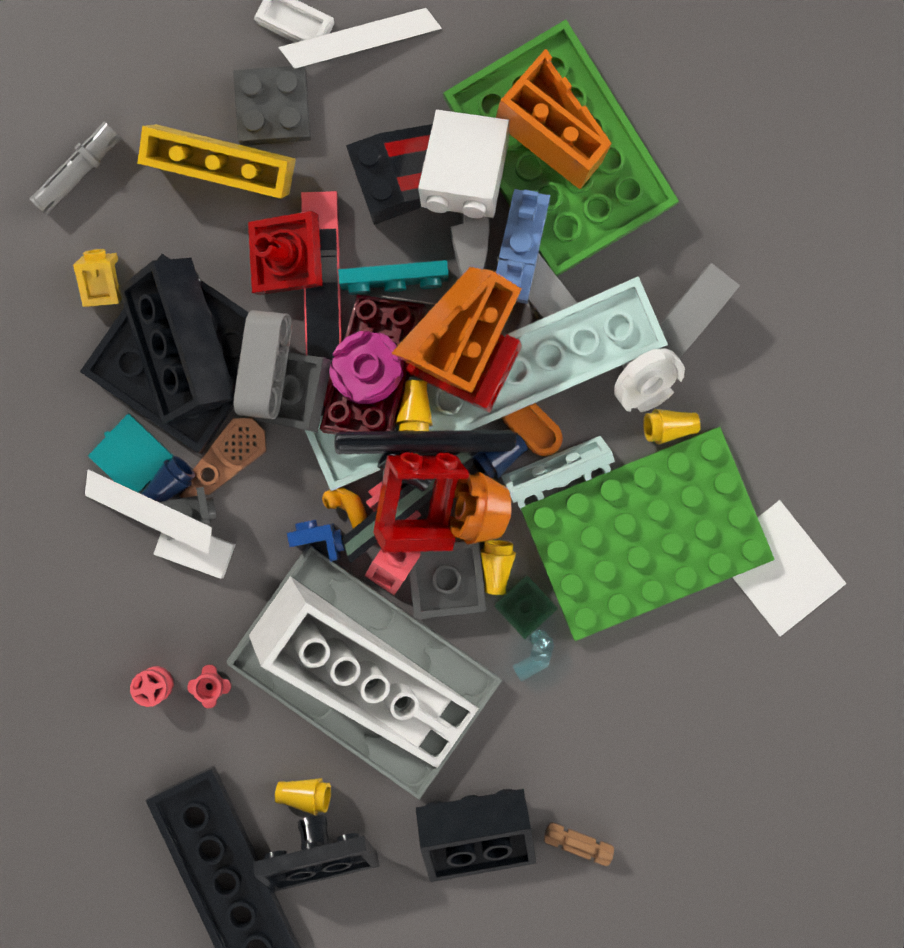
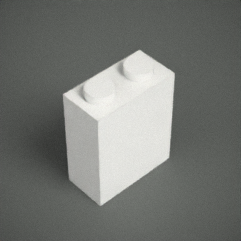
(464, 164)

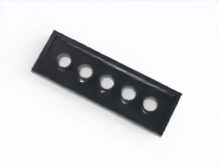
(235, 857)

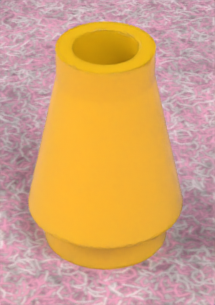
(415, 407)
(669, 425)
(497, 564)
(305, 795)

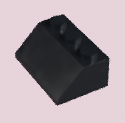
(475, 835)

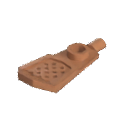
(222, 461)

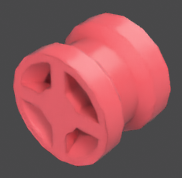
(144, 691)

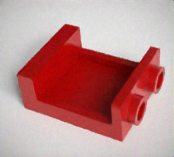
(491, 379)

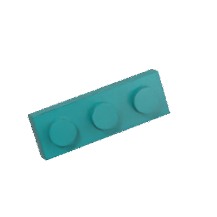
(393, 277)

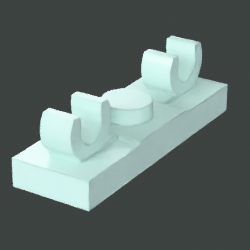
(558, 470)

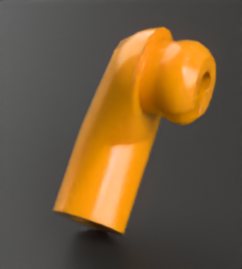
(347, 501)

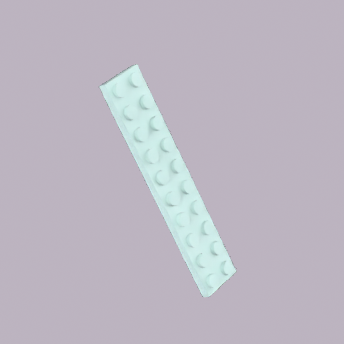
(553, 357)

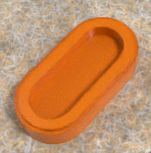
(536, 429)

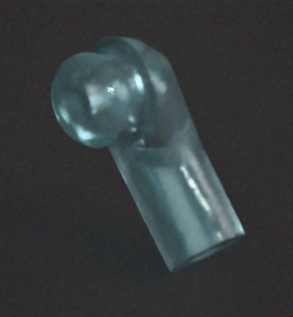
(539, 657)

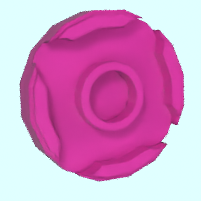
(365, 367)

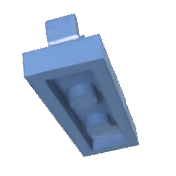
(523, 239)

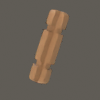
(579, 844)

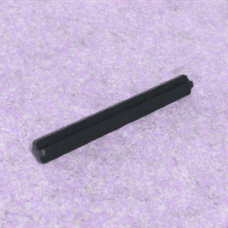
(424, 441)

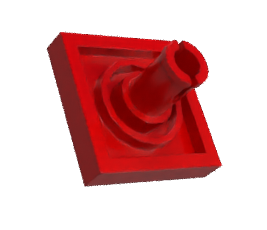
(285, 253)

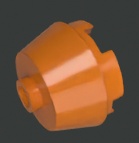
(480, 509)

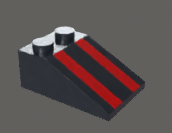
(390, 170)

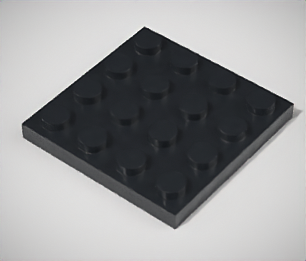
(120, 370)

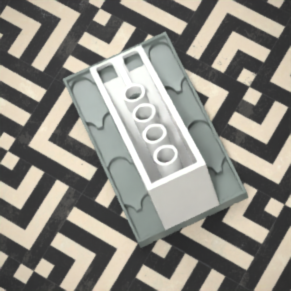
(364, 671)

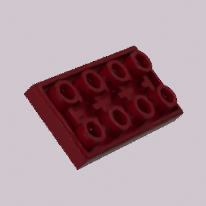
(378, 316)

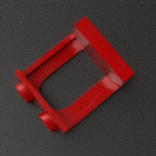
(422, 534)

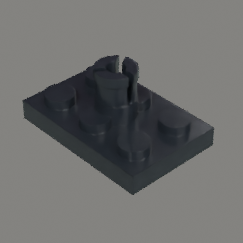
(317, 857)

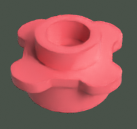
(201, 693)

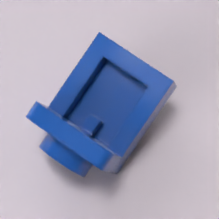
(310, 532)

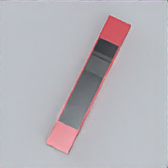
(323, 303)

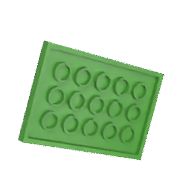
(619, 194)
(647, 533)

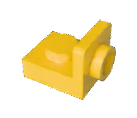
(97, 278)

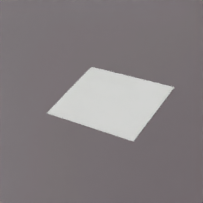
(796, 578)

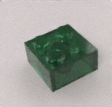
(525, 606)

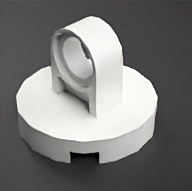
(648, 379)

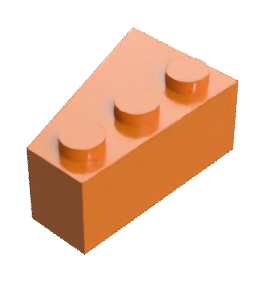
(553, 122)
(461, 328)

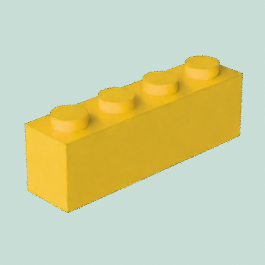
(216, 160)

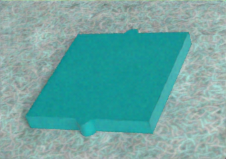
(130, 454)

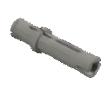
(75, 168)

